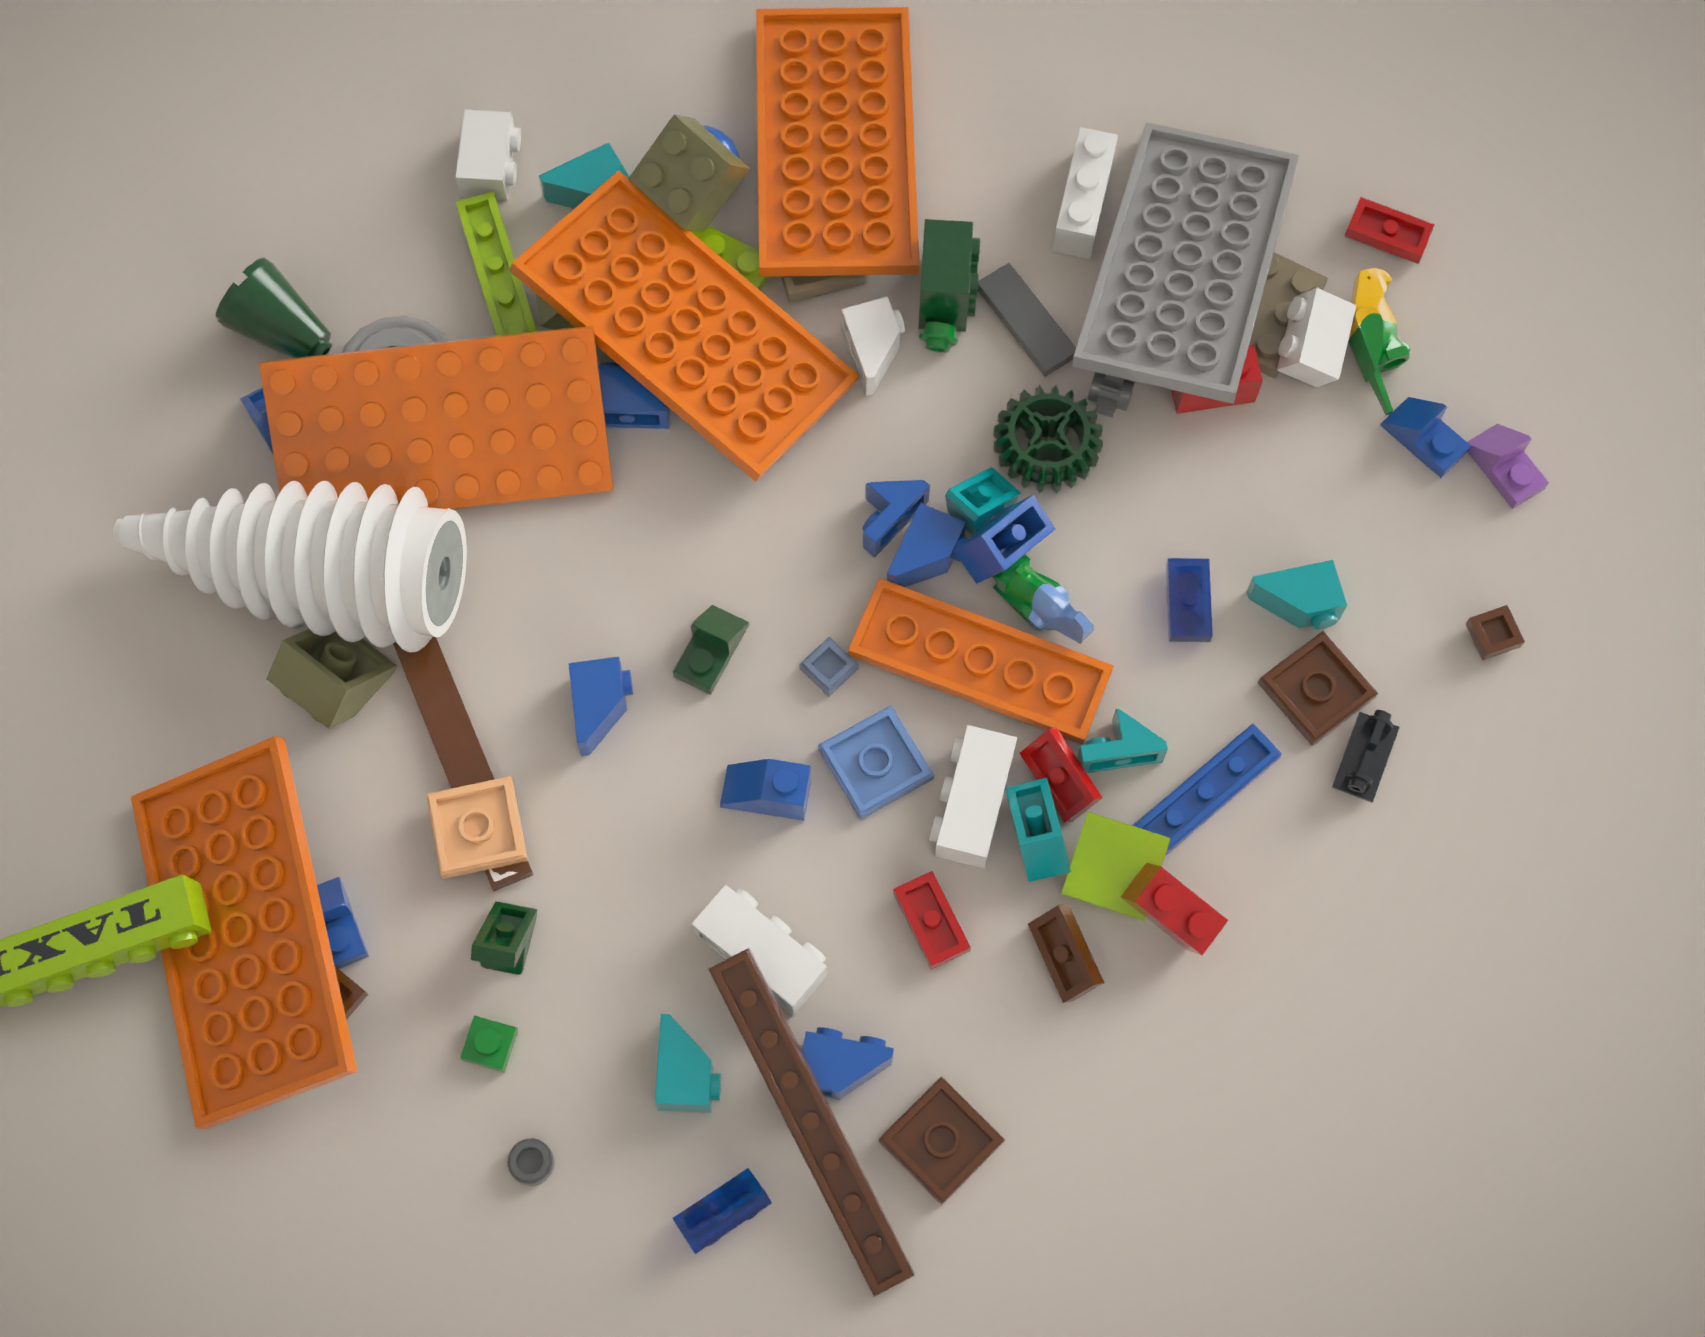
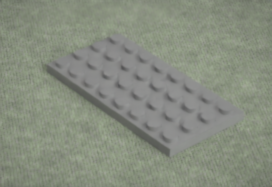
(1187, 263)

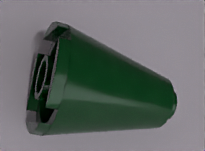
(273, 313)

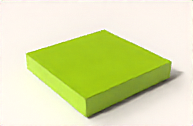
(1108, 861)

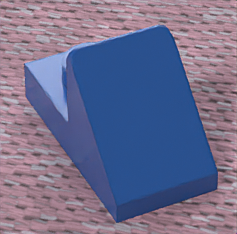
(1421, 431)
(897, 505)
(341, 926)

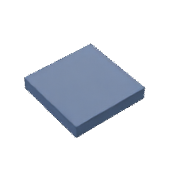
(875, 762)

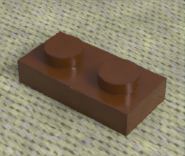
(1065, 953)

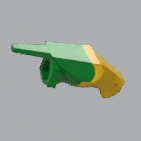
(1375, 332)

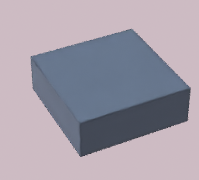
(829, 666)

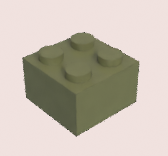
(689, 173)

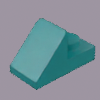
(980, 498)
(1132, 747)

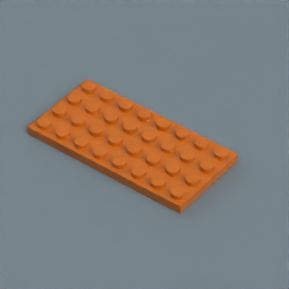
(835, 142)
(685, 325)
(447, 417)
(261, 990)

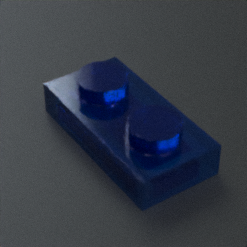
(1189, 600)
(722, 1211)

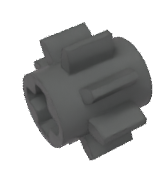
(1110, 393)

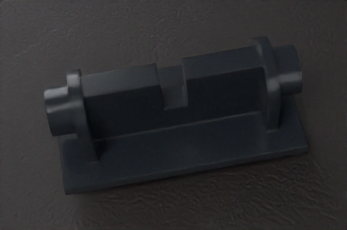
(1366, 755)

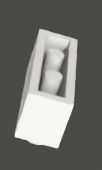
(1084, 193)
(973, 796)
(734, 924)

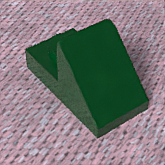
(710, 648)
(505, 938)

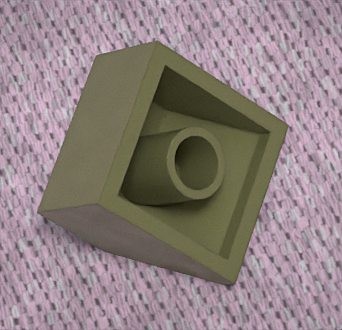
(329, 674)

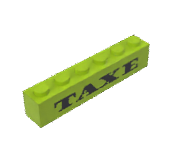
(101, 938)

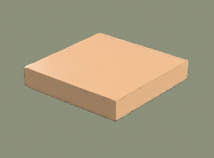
(476, 827)

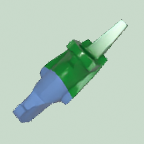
(1041, 601)

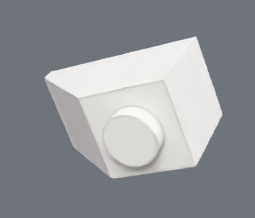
(872, 338)

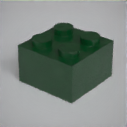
(948, 273)

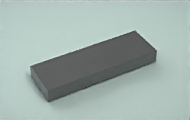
(1026, 319)

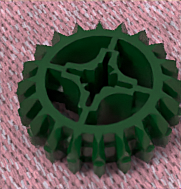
(1061, 415)

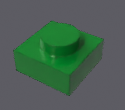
(489, 1044)

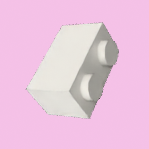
(487, 154)
(1316, 337)

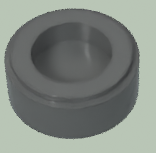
(530, 1162)

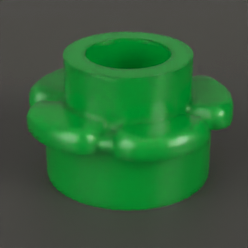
(939, 336)

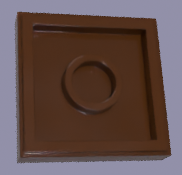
(1317, 688)
(941, 1140)

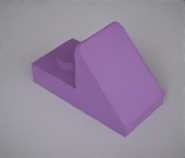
(1507, 466)

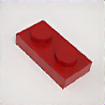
(1389, 230)
(1068, 781)
(931, 920)

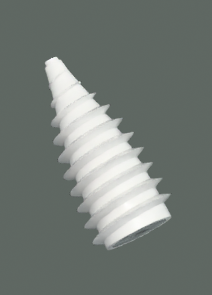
(318, 558)

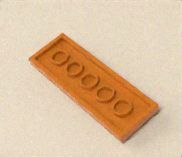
(980, 660)

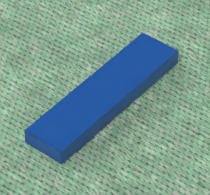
(1211, 787)

